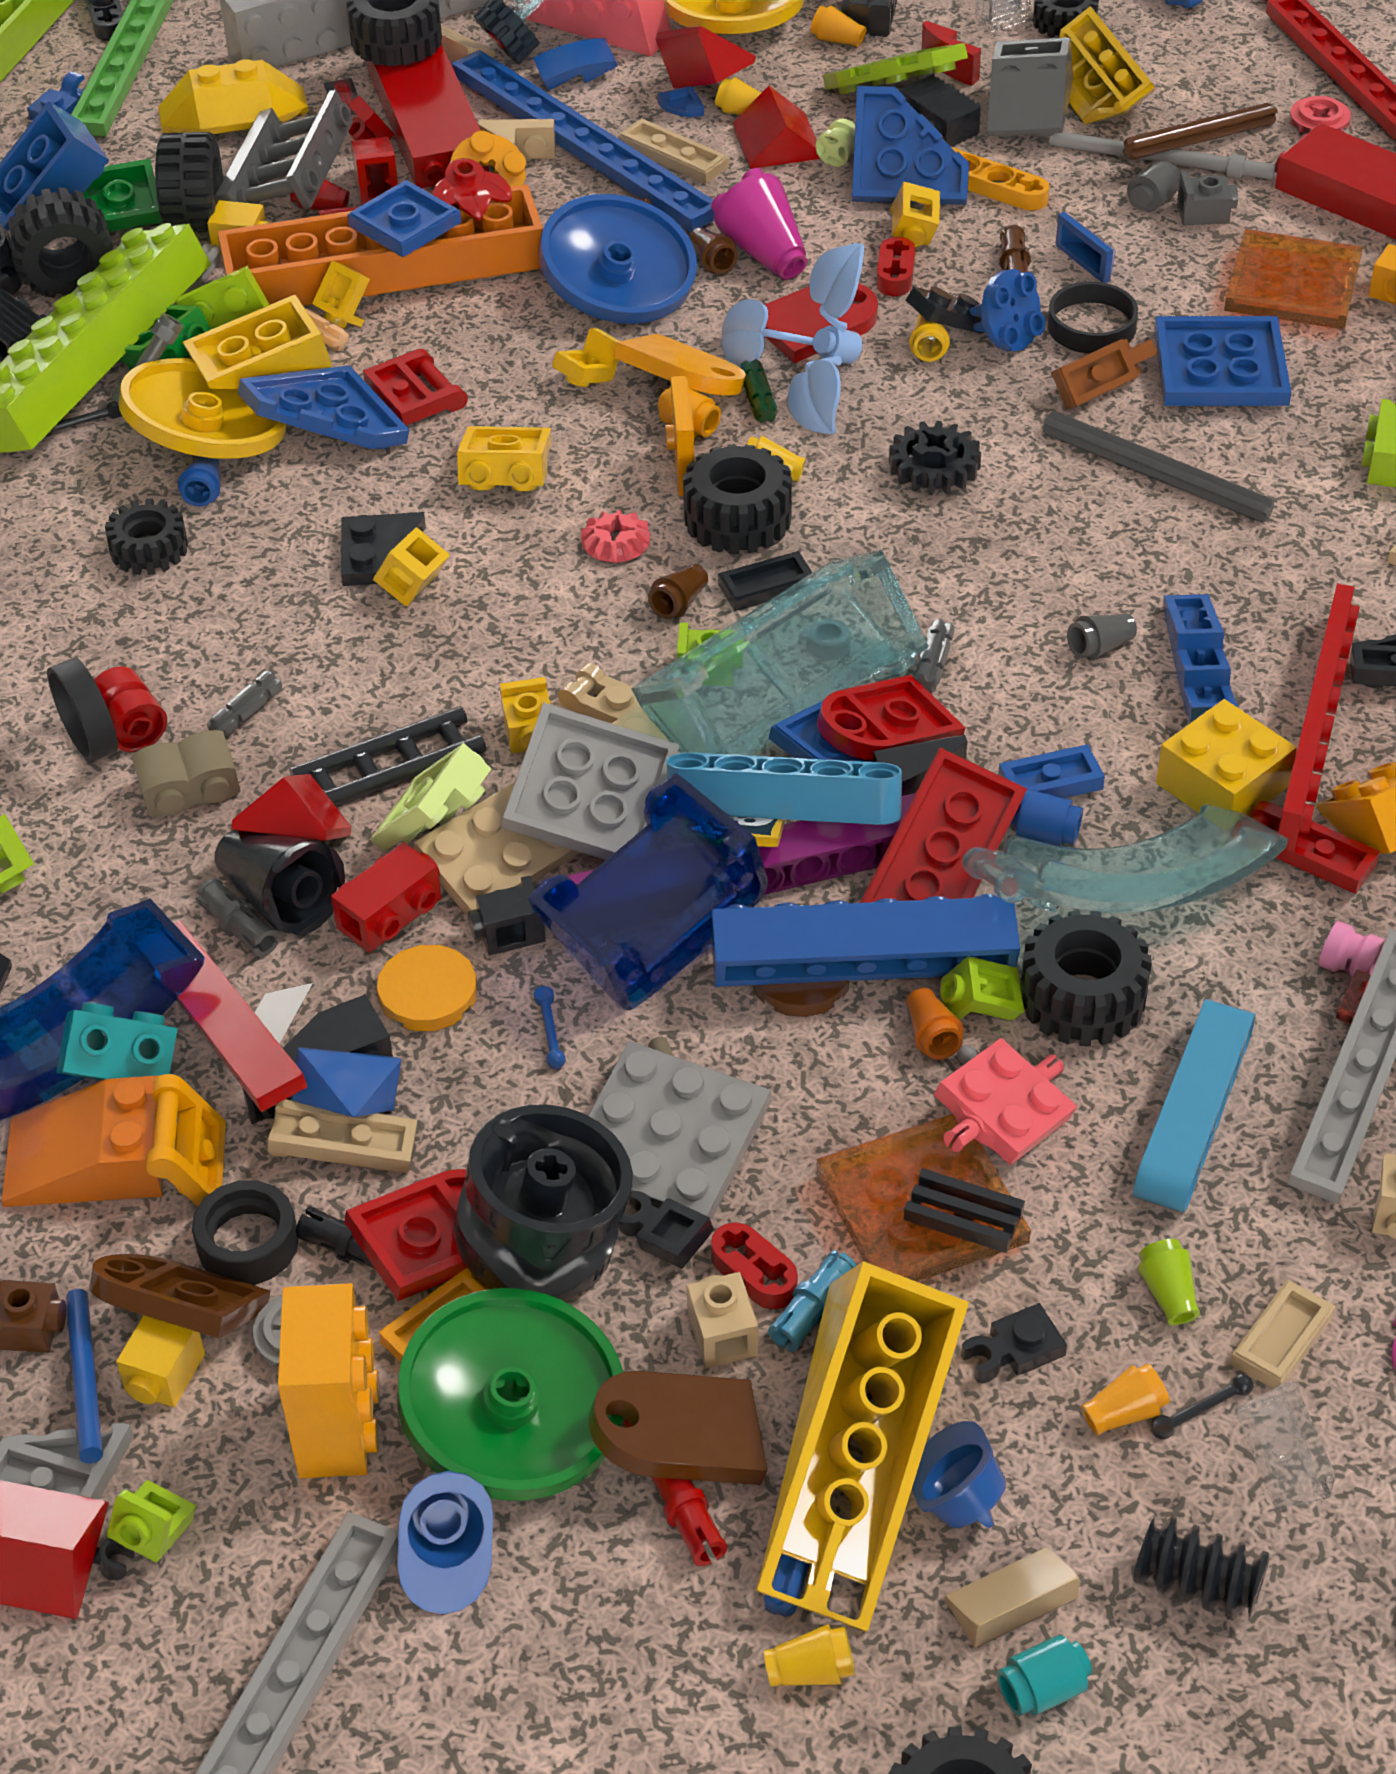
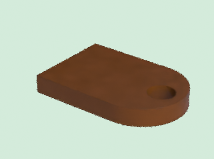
(176, 1293)
(680, 1427)

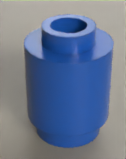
(1048, 819)

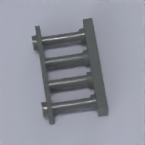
(270, 141)

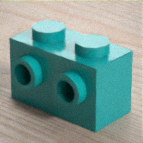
(115, 1047)

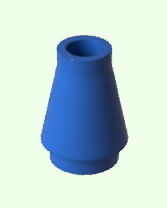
(200, 481)

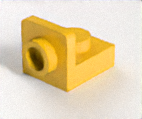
(341, 294)

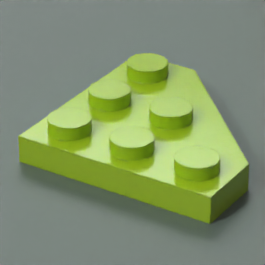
(896, 68)

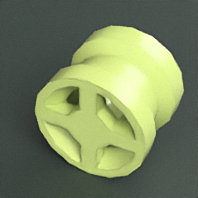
(837, 143)

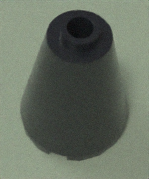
(282, 877)

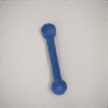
(545, 997)

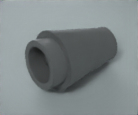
(1097, 634)

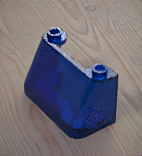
(654, 897)

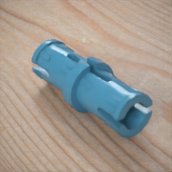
(808, 1302)

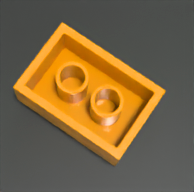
(328, 1380)

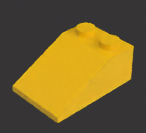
(259, 344)

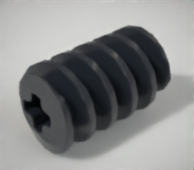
(1201, 1568)

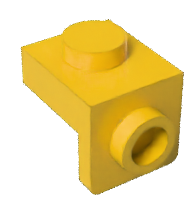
(592, 363)

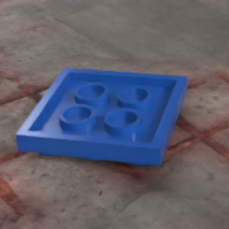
(1222, 361)

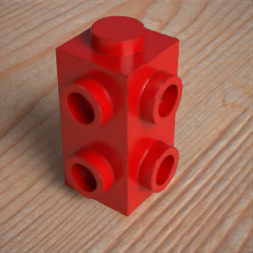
(386, 897)

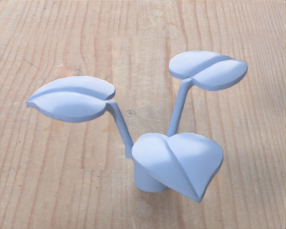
(813, 393)

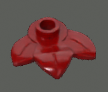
(471, 187)

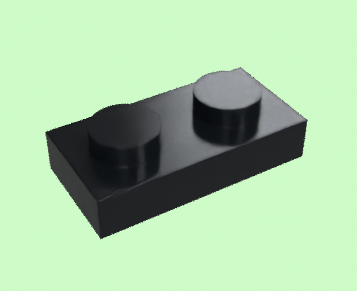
(944, 309)

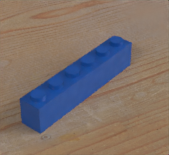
(859, 939)

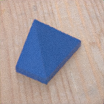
(1085, 247)
(348, 1081)

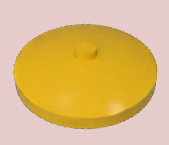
(732, 15)
(179, 411)

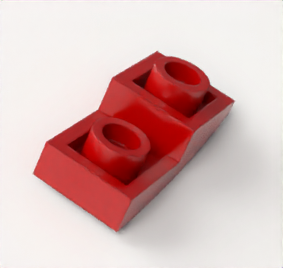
(967, 69)

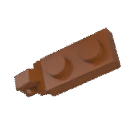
(1100, 371)

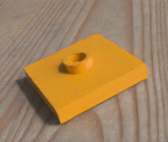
(681, 431)

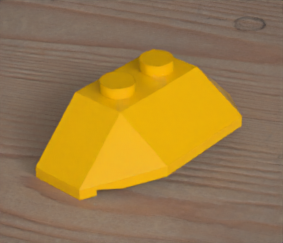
(1104, 73)
(230, 98)

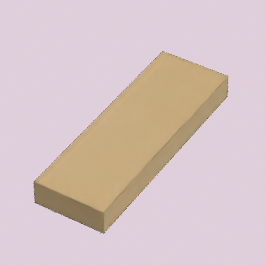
(675, 151)

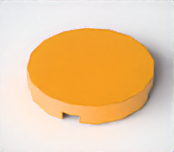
(427, 987)

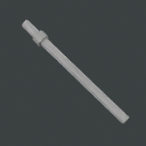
(1234, 166)

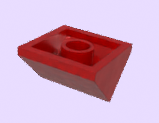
(700, 56)
(774, 132)
(296, 809)
(47, 1548)

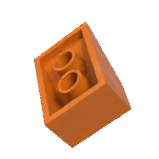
(84, 1146)

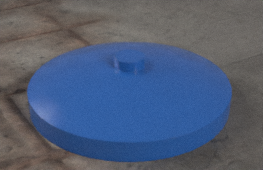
(617, 258)

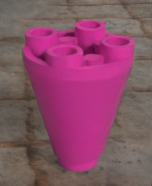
(762, 223)

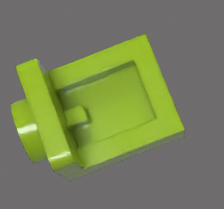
(149, 1520)

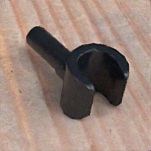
(110, 1569)

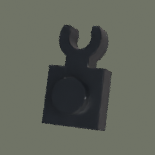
(666, 1232)
(1020, 1339)

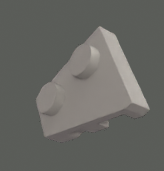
(55, 1464)

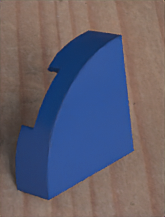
(681, 99)

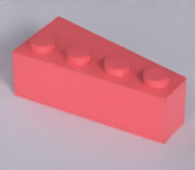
(621, 22)

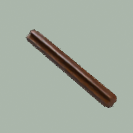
(1199, 131)

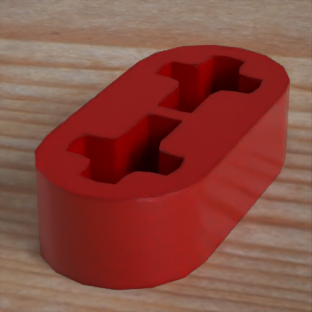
(896, 266)
(759, 1260)

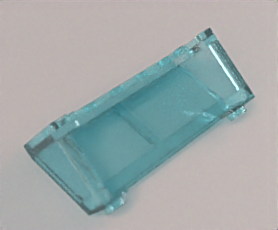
(785, 658)

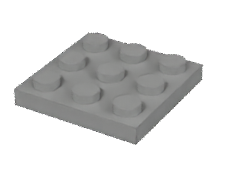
(585, 782)
(680, 1125)

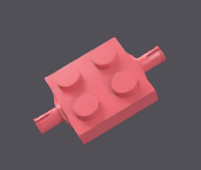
(1004, 1101)

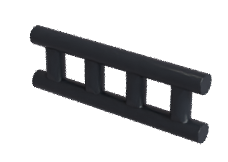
(401, 739)

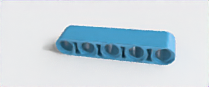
(794, 787)
(1194, 1106)

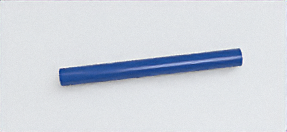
(84, 1377)

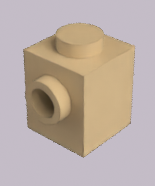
(722, 1319)

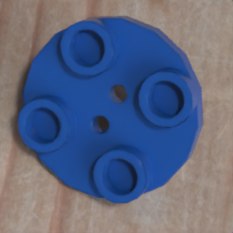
(1010, 310)

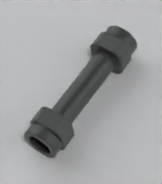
(165, 331)

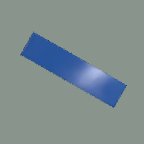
(1198, 652)

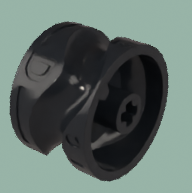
(542, 1200)

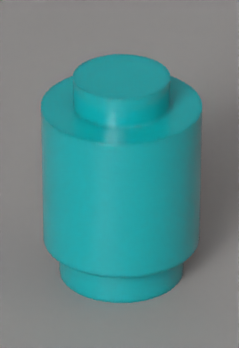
(1044, 1676)

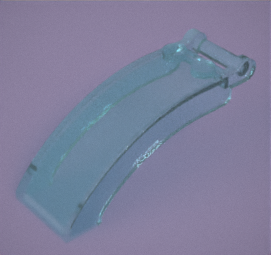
(1143, 876)

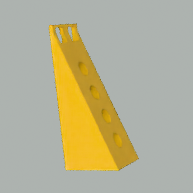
(898, 1345)

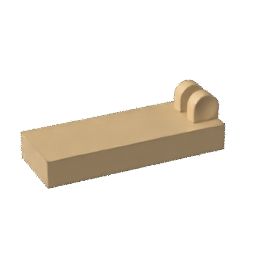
(324, 1135)

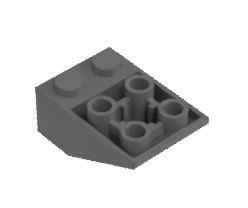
(1030, 87)

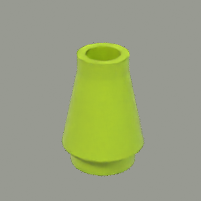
(1170, 1279)

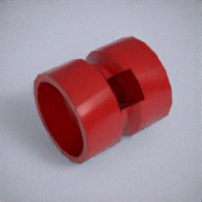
(133, 709)

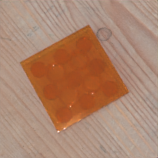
(1294, 278)
(876, 1181)

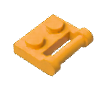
(200, 1143)

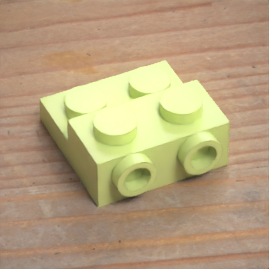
(434, 797)

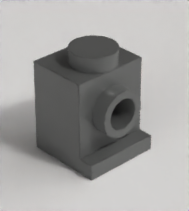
(1205, 199)

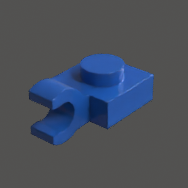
(65, 98)

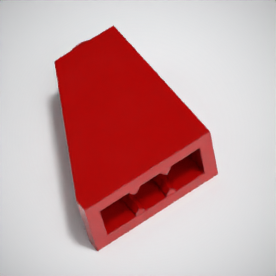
(373, 167)

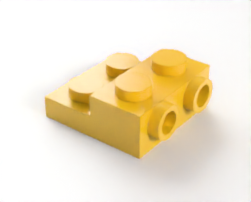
(503, 457)

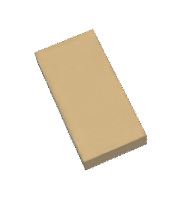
(1283, 1335)

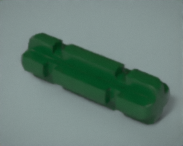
(759, 391)

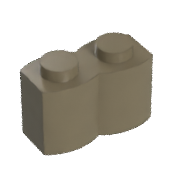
(186, 773)

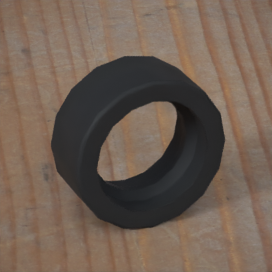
(239, 1199)

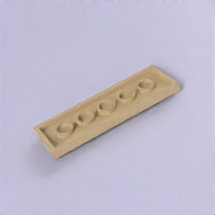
(482, 857)

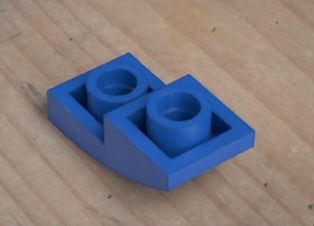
(583, 57)

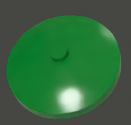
(506, 1391)

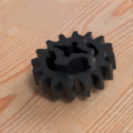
(934, 457)

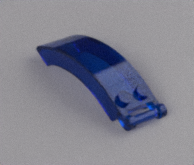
(130, 964)

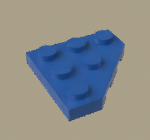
(901, 146)
(327, 403)

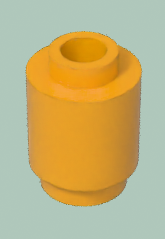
(705, 413)

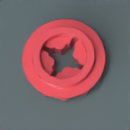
(1319, 109)
(629, 544)

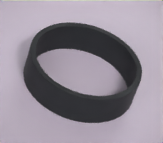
(1091, 293)
(82, 709)

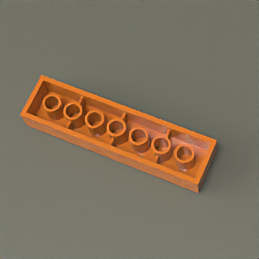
(296, 253)

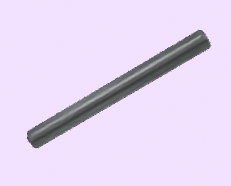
(1159, 466)

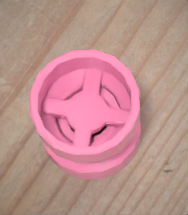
(1350, 950)

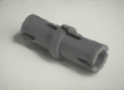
(237, 917)

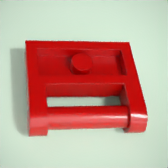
(406, 394)

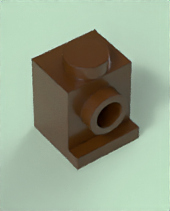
(30, 1315)

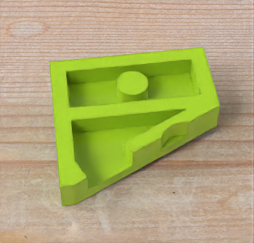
(227, 298)

